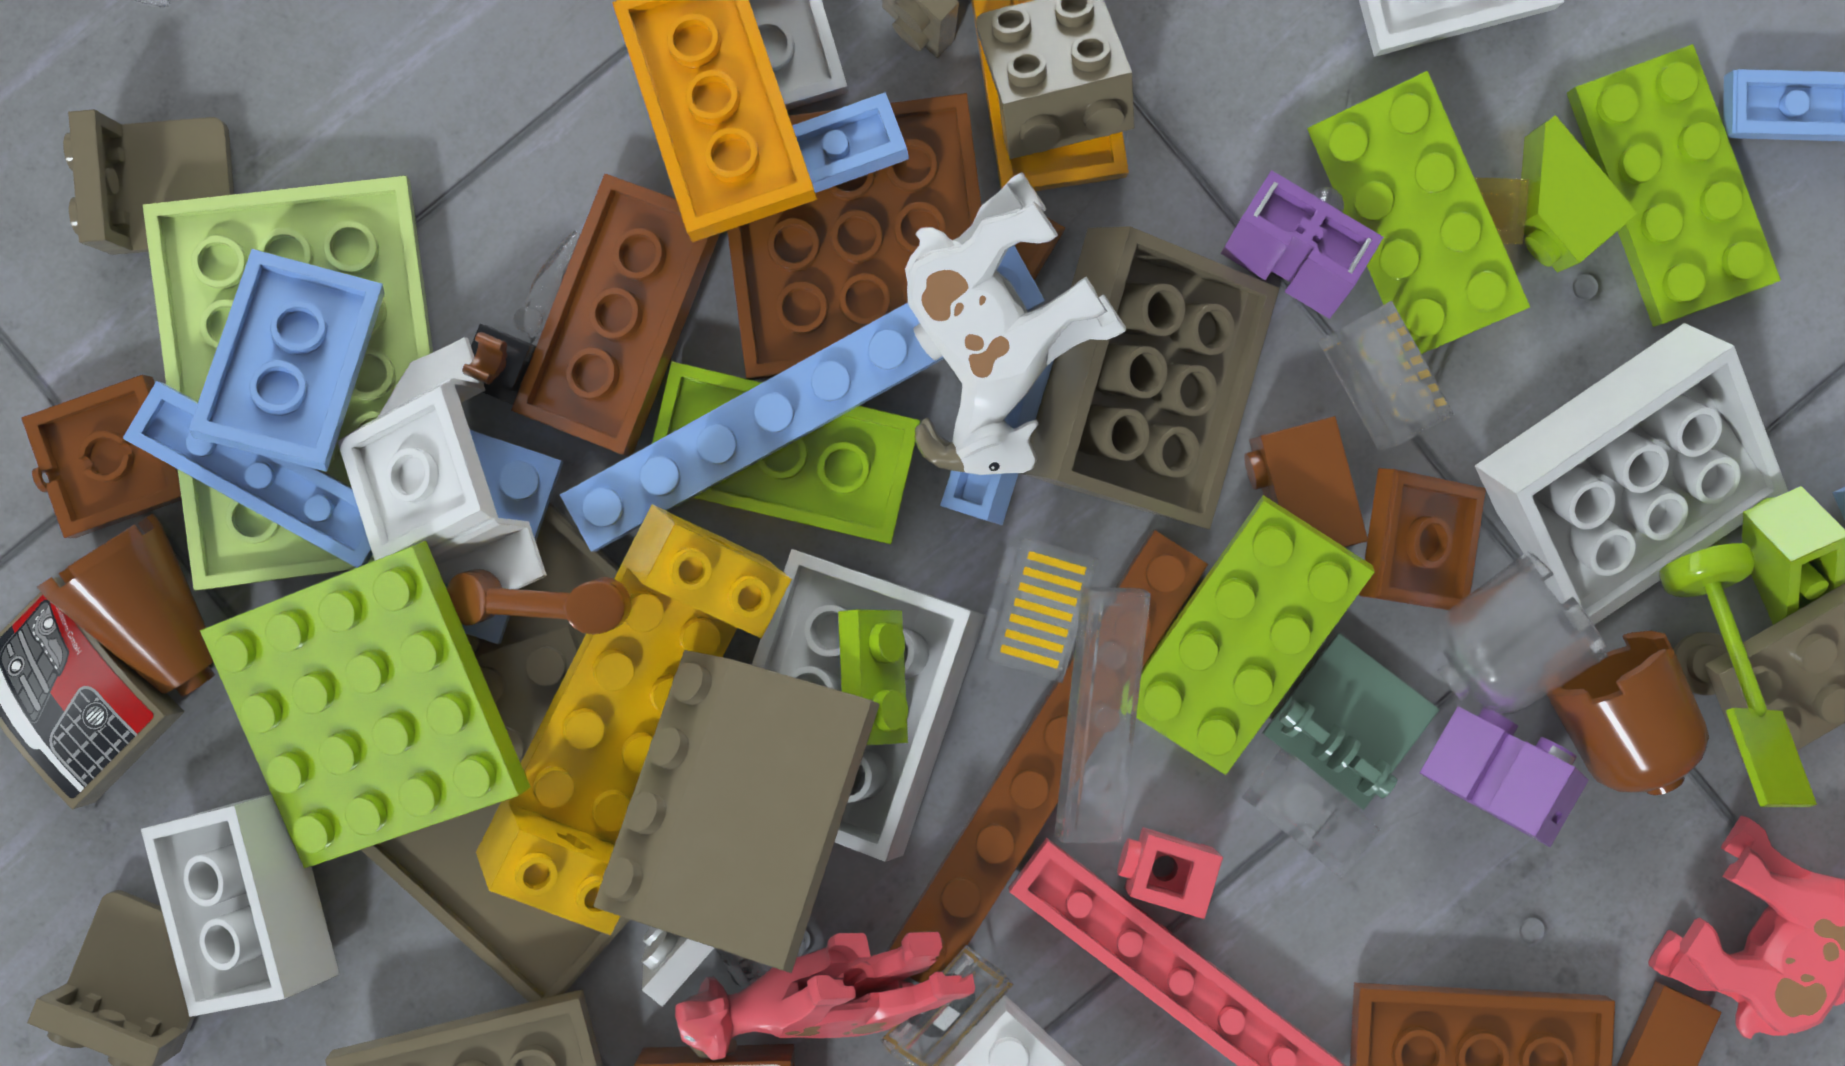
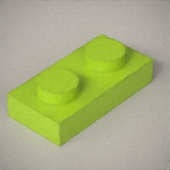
(875, 668)

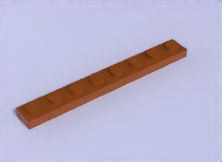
(1031, 776)

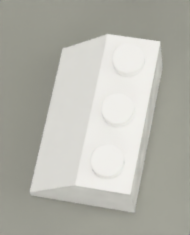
(238, 907)

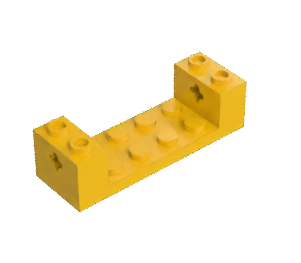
(594, 739)

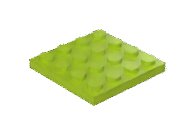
(366, 707)

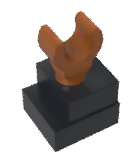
(499, 362)

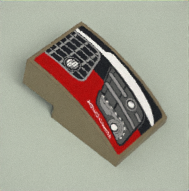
(74, 704)

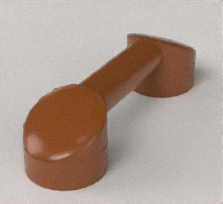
(589, 608)

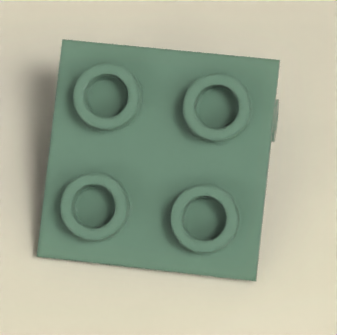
(1351, 722)

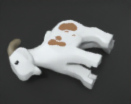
(988, 335)

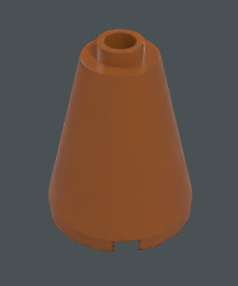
(138, 607)

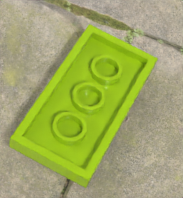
(1673, 162)
(1414, 187)
(833, 479)
(1247, 634)

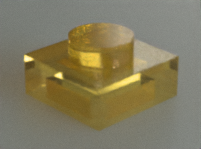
(1507, 206)

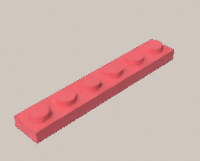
(1161, 964)

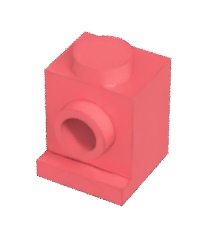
(1186, 887)

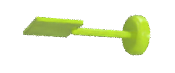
(1759, 732)

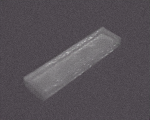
(1102, 714)

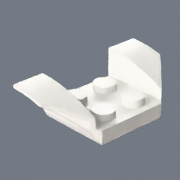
(424, 480)

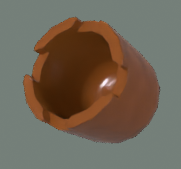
(1634, 717)

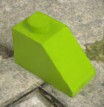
(1568, 199)
(1794, 551)

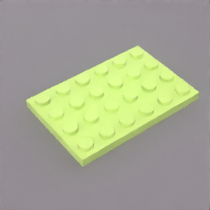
(196, 268)

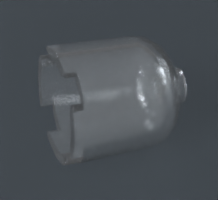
(1516, 640)

